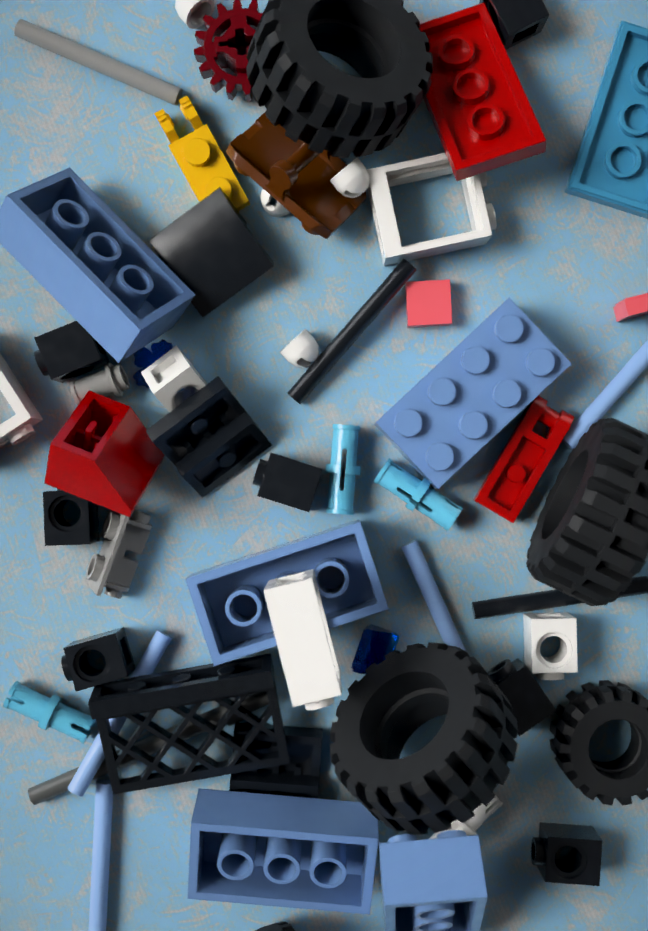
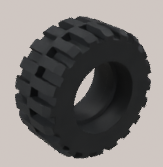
(324, 103)
(595, 516)
(454, 768)

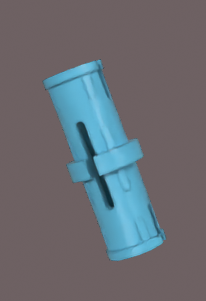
(343, 438)
(418, 494)
(49, 712)

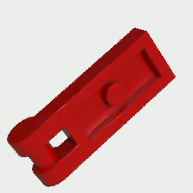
(523, 460)

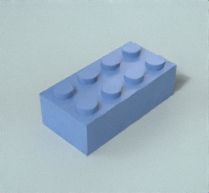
(92, 263)
(472, 393)
(232, 596)
(282, 851)
(433, 883)

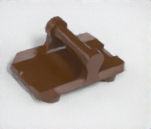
(294, 176)

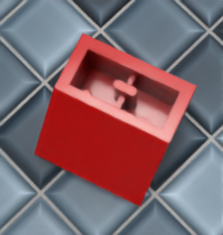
(103, 455)

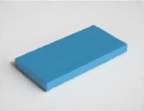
(614, 145)

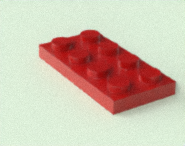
(477, 95)

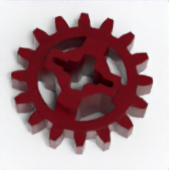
(225, 49)

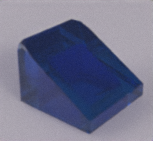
(373, 646)

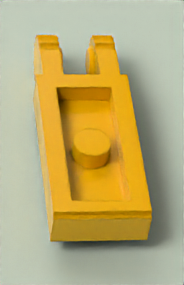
(201, 157)

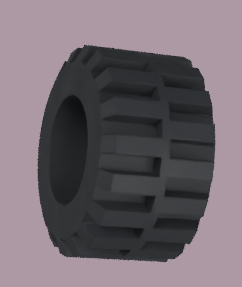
(573, 732)

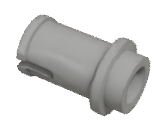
(106, 383)

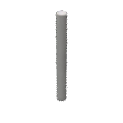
(98, 62)

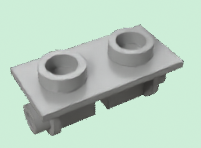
(110, 567)

